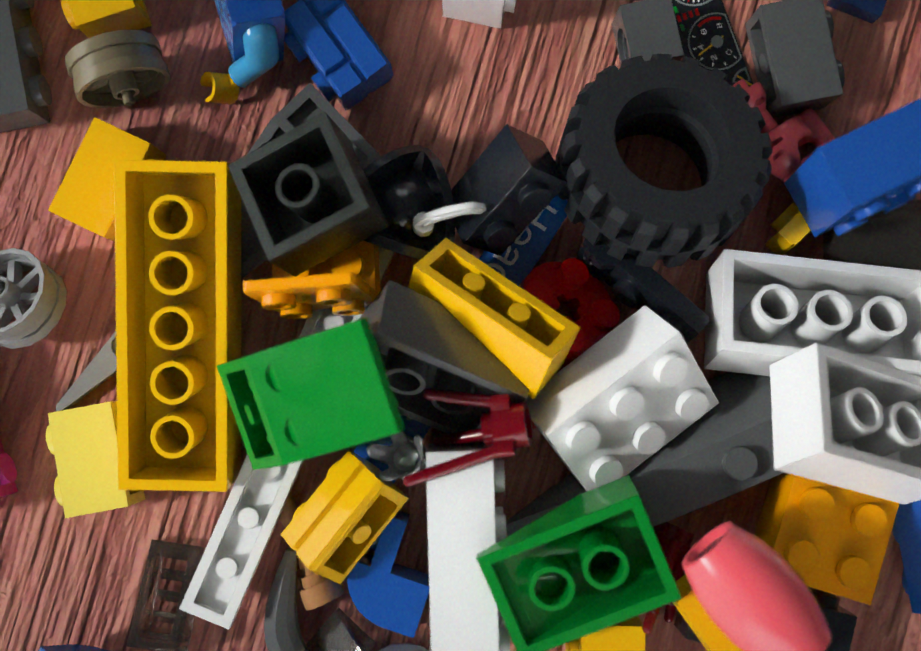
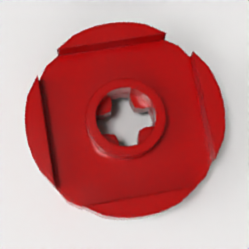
(585, 296)

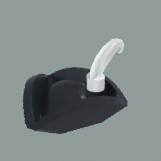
(414, 201)

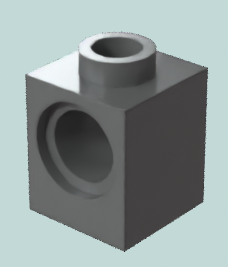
(647, 30)

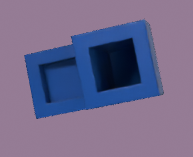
(388, 591)

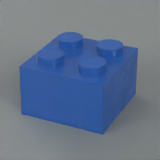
(861, 173)

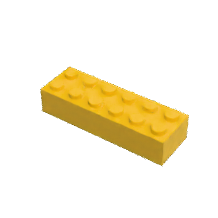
(176, 323)

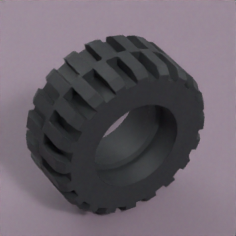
(693, 112)

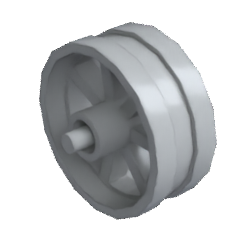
(34, 312)

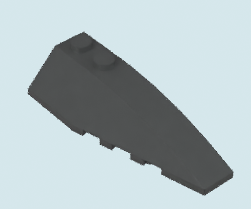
(702, 465)

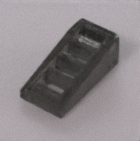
(141, 631)

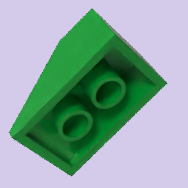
(578, 569)

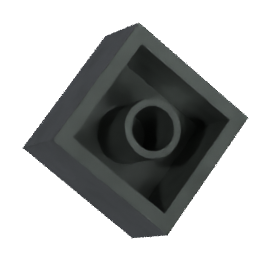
(307, 195)

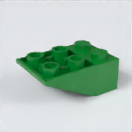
(311, 396)

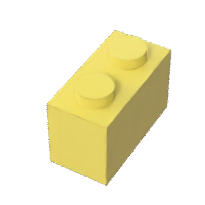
(87, 460)

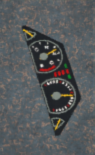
(710, 38)

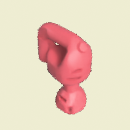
(788, 135)

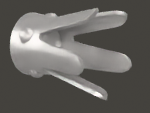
(403, 457)

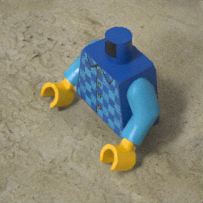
(254, 41)

